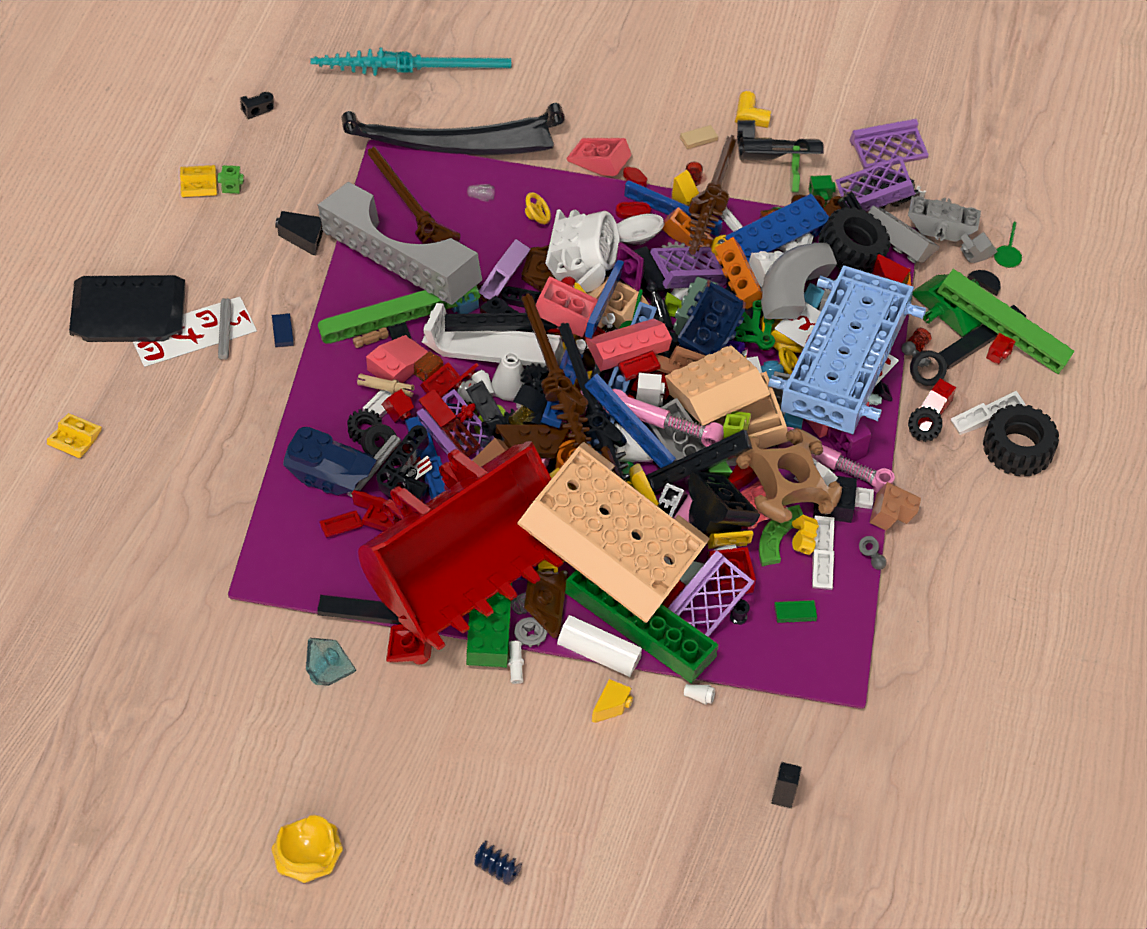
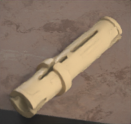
(384, 384)

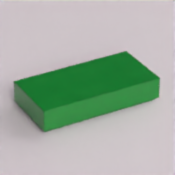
(795, 611)

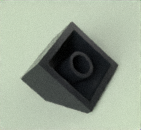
(846, 505)

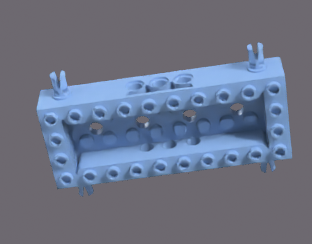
(854, 300)

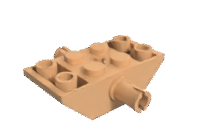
(621, 302)

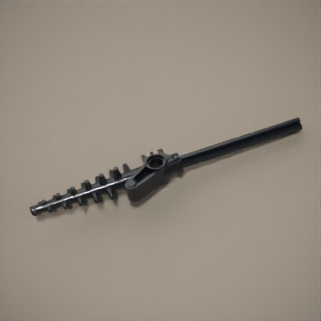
(607, 432)

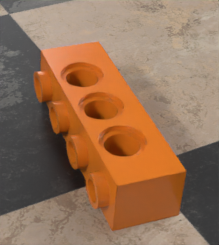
(738, 271)

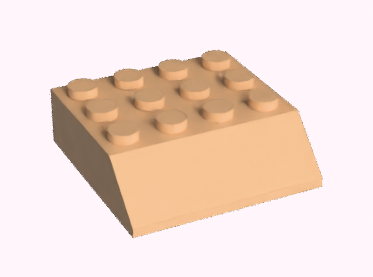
(716, 385)
(766, 419)

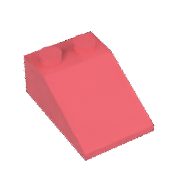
(601, 155)
(395, 359)

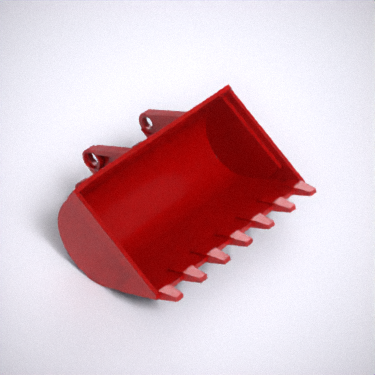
(460, 544)

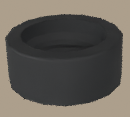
(914, 367)

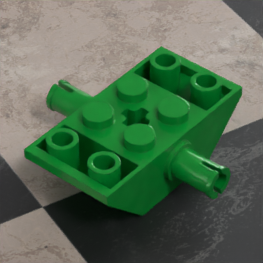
(943, 308)

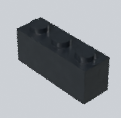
(651, 272)

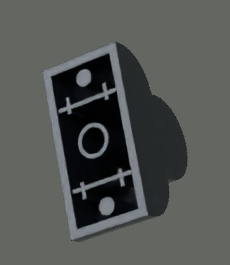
(718, 504)

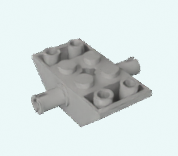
(943, 218)

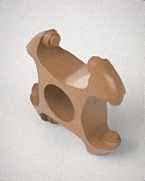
(800, 463)

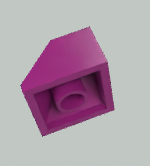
(633, 266)

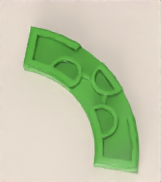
(794, 174)
(773, 535)

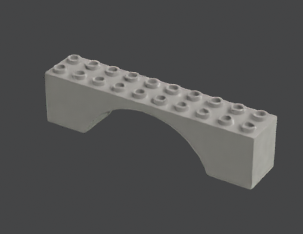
(439, 267)

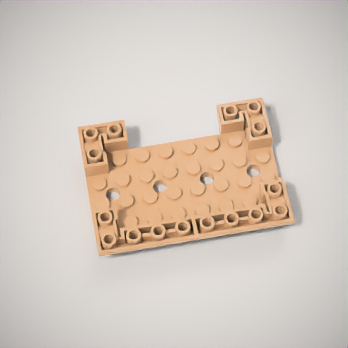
(603, 544)

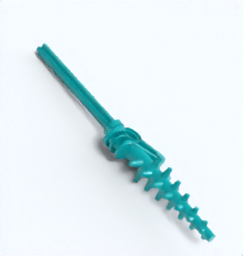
(405, 62)

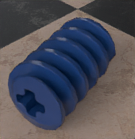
(496, 864)

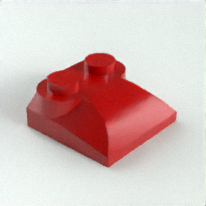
(405, 647)

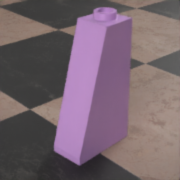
(504, 269)

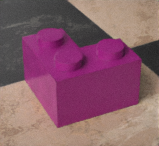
(851, 445)

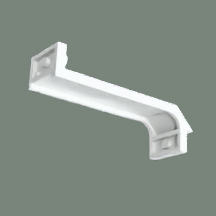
(485, 345)

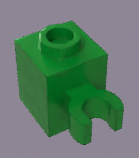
(822, 186)

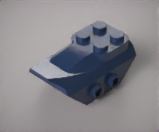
(711, 320)
(326, 463)

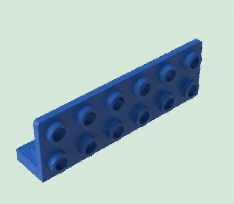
(781, 226)

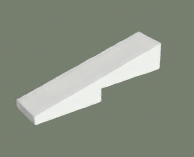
(981, 414)
(823, 554)

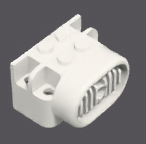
(582, 243)

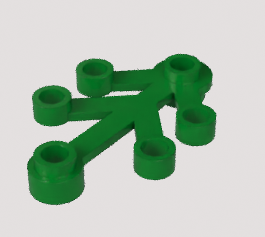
(752, 325)

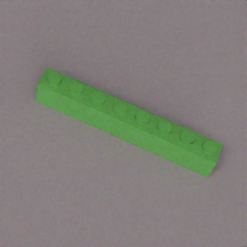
(1005, 320)

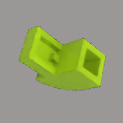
(736, 422)

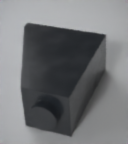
(300, 230)
(786, 785)

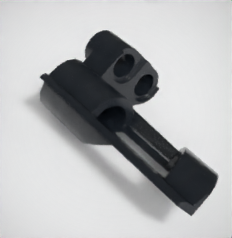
(761, 148)

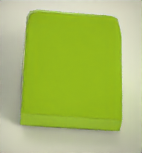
(672, 303)

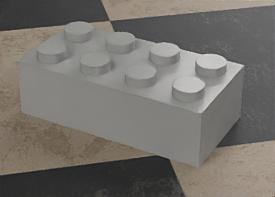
(677, 443)

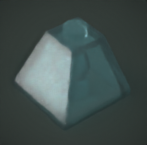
(327, 661)

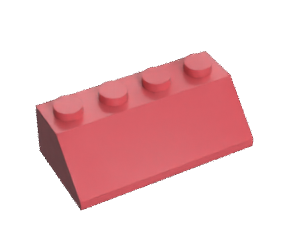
(629, 342)

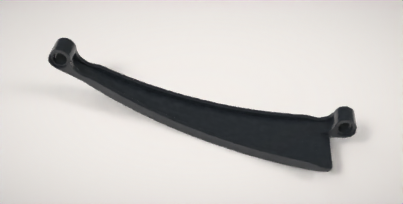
(503, 138)

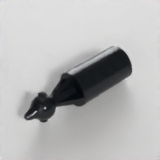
(660, 304)

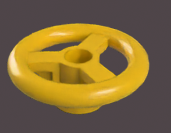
(535, 211)
(788, 360)

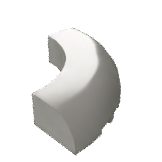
(787, 276)

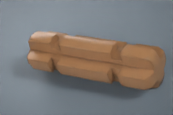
(370, 337)

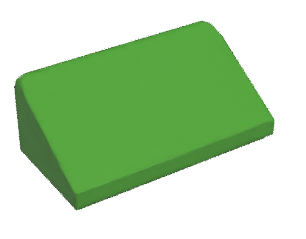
(722, 468)

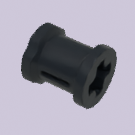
(489, 427)
(739, 612)

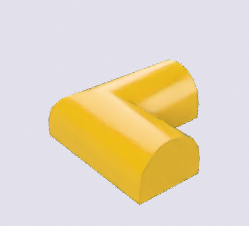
(746, 110)
(641, 483)

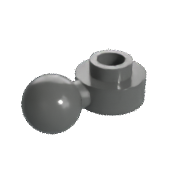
(909, 349)
(878, 561)

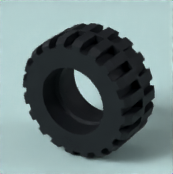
(862, 228)
(1026, 422)

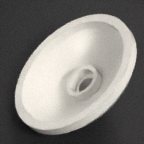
(640, 228)

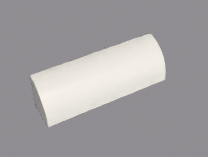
(599, 646)

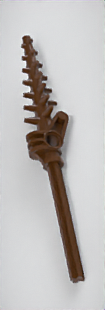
(710, 201)
(423, 218)
(558, 386)

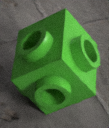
(230, 179)

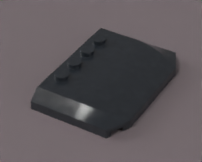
(127, 308)

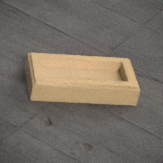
(699, 137)

